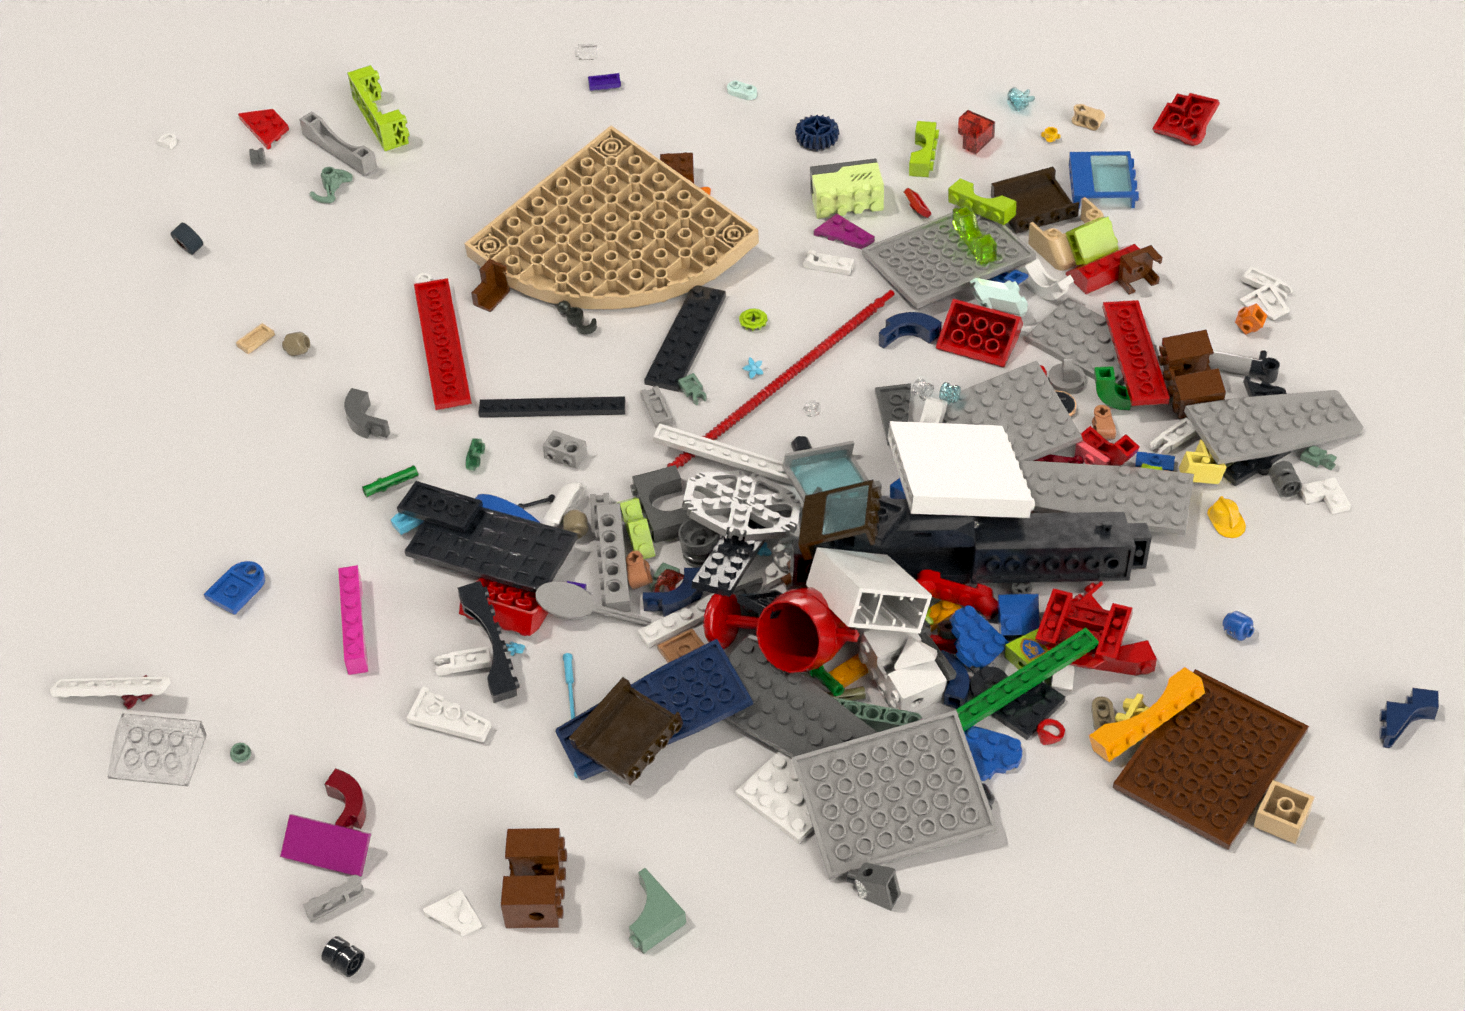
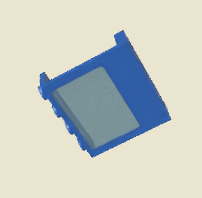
(1102, 175)

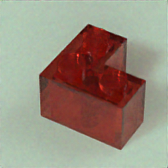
(976, 131)

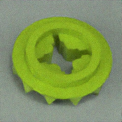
(746, 317)

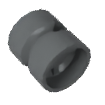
(1285, 479)

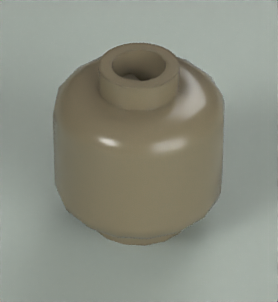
(296, 343)
(576, 522)

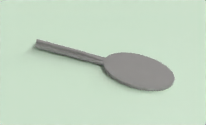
(574, 602)

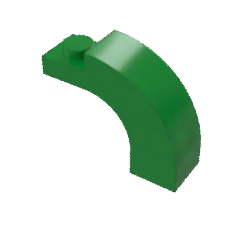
(1109, 391)

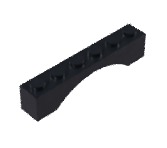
(475, 604)

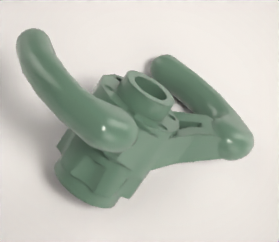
(331, 180)

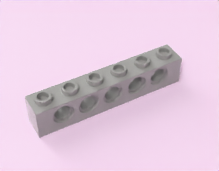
(610, 516)

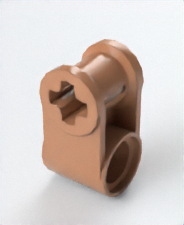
(1103, 422)
(638, 570)

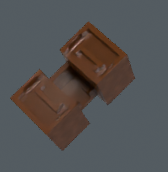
(1188, 370)
(534, 888)

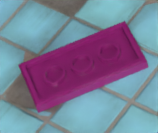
(325, 845)

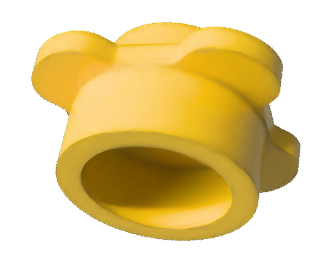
(1051, 134)

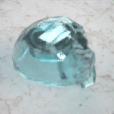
(1018, 100)

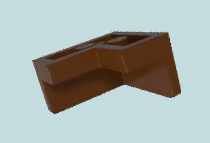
(492, 287)

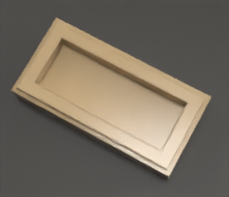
(255, 338)

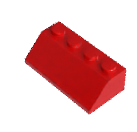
(1099, 272)

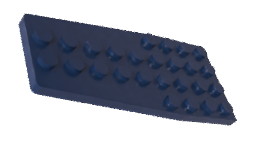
(695, 685)

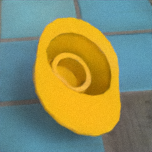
(1226, 518)

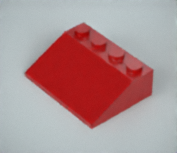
(979, 333)
(513, 608)

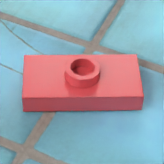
(1090, 455)

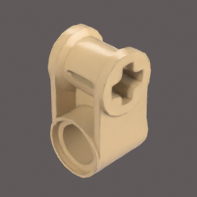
(1088, 117)

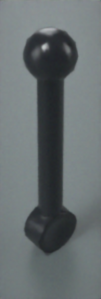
(550, 498)

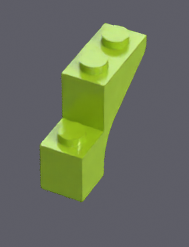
(637, 527)

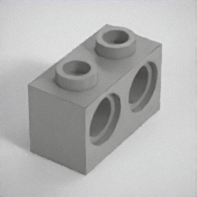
(565, 449)

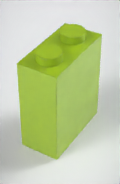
(1092, 240)

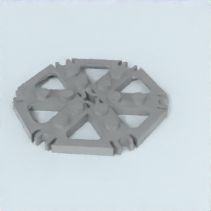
(741, 505)

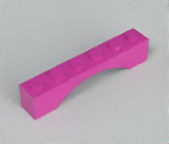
(352, 620)

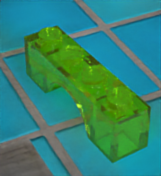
(981, 246)

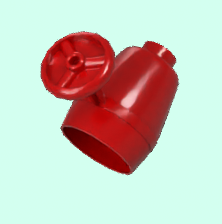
(796, 641)

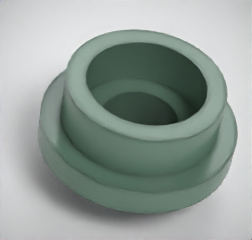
(240, 748)

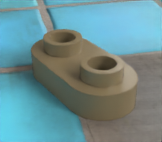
(1103, 716)

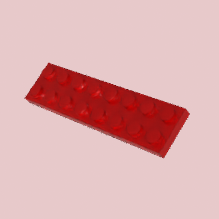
(1135, 353)

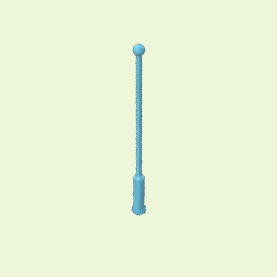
(567, 658)

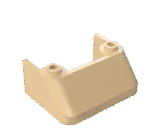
(1054, 244)

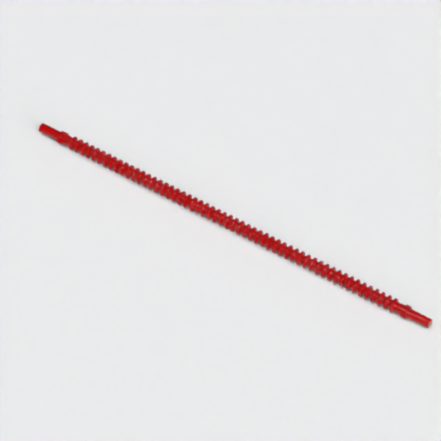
(788, 375)

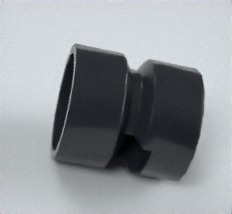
(343, 957)

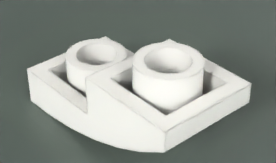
(1063, 679)

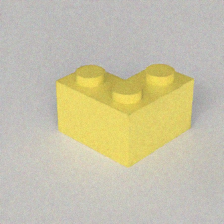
(1202, 465)

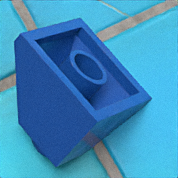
(1018, 613)

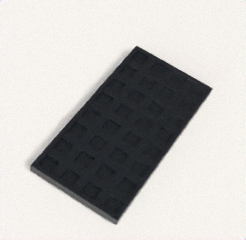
(496, 549)

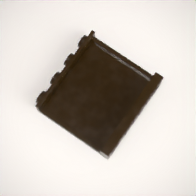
(1037, 199)
(625, 732)

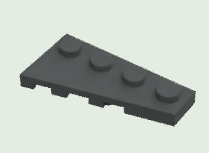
(893, 404)

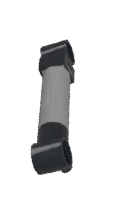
(1263, 368)

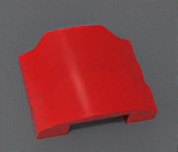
(1066, 618)

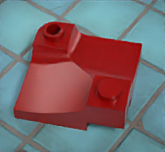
(1186, 118)

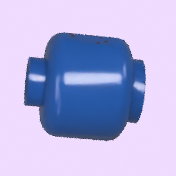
(1238, 625)

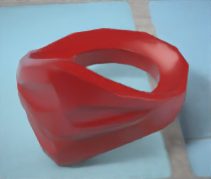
(1045, 736)

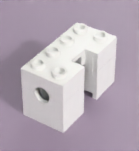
(903, 688)

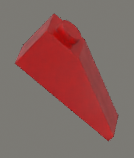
(1132, 660)

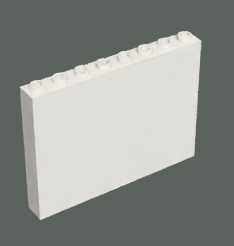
(959, 470)

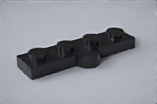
(1245, 469)

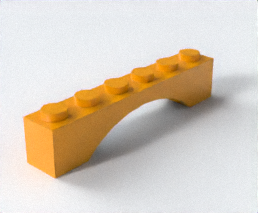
(1117, 737)

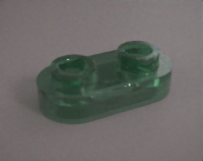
(475, 450)

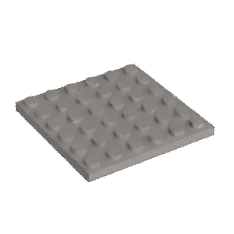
(1023, 406)

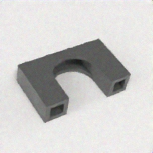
(651, 486)

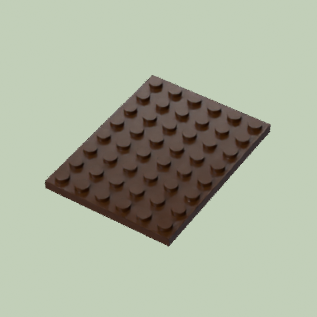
(1212, 761)

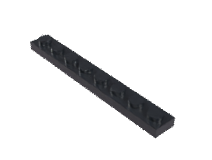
(552, 407)

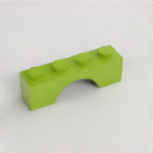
(921, 161)
(996, 209)

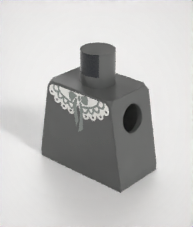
(876, 884)

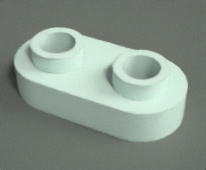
(742, 90)

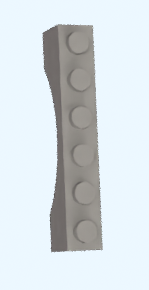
(358, 157)

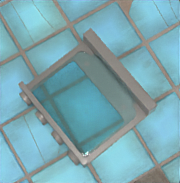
(823, 468)

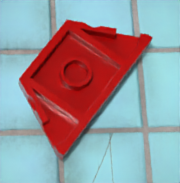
(265, 125)

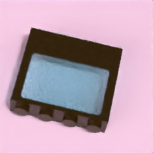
(839, 515)

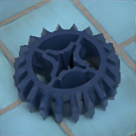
(817, 132)

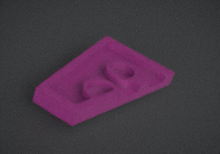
(846, 231)

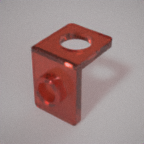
(668, 578)

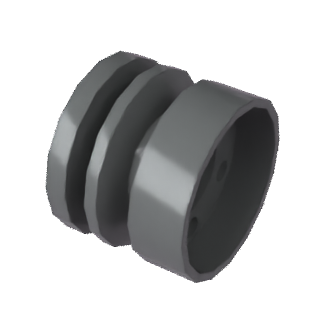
(696, 542)

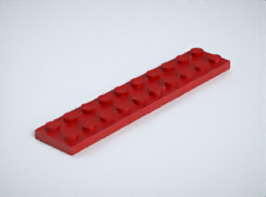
(442, 344)

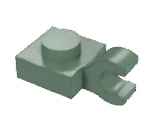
(1316, 456)

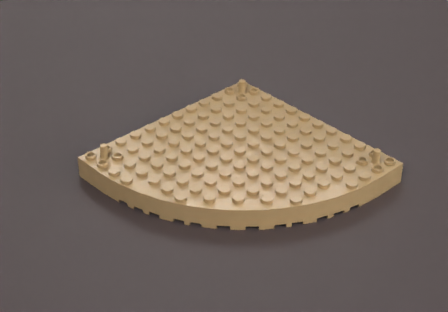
(613, 231)

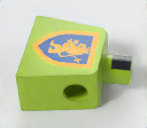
(1024, 650)

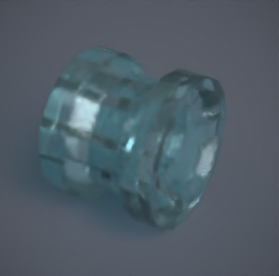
(949, 392)

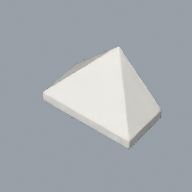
(915, 653)

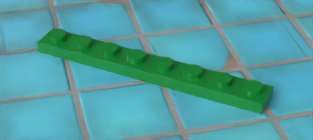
(1026, 678)

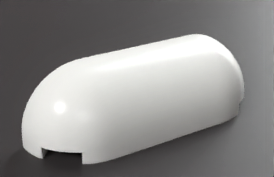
(564, 502)

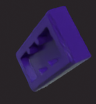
(604, 81)

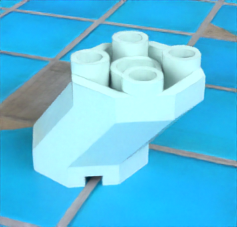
(999, 296)

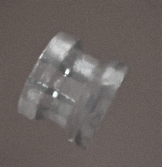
(922, 389)

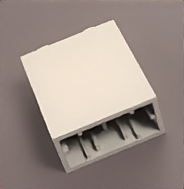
(869, 590)

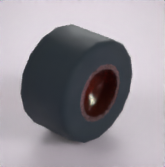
(187, 238)

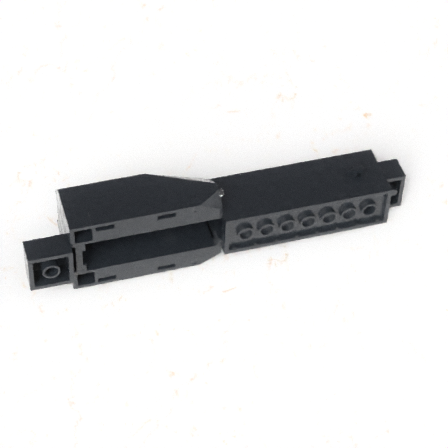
(1005, 548)

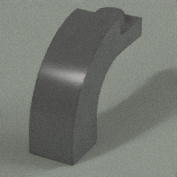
(355, 406)

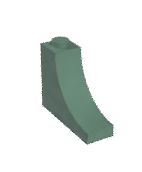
(660, 915)

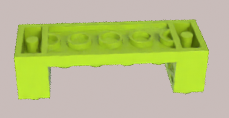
(387, 127)

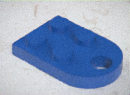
(236, 586)

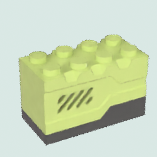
(846, 187)

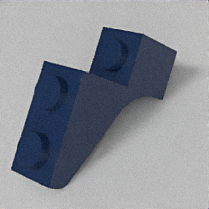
(1397, 716)

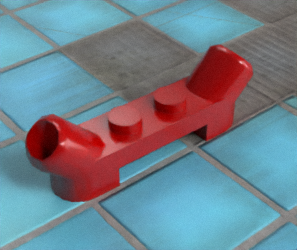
(979, 598)

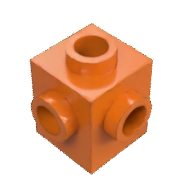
(1250, 318)

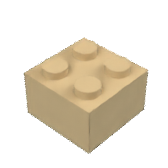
(1284, 811)

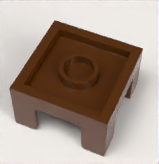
(1138, 266)

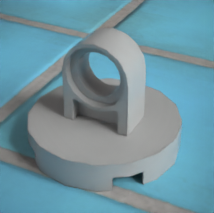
(1066, 376)

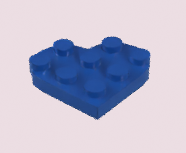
(976, 639)
(993, 751)

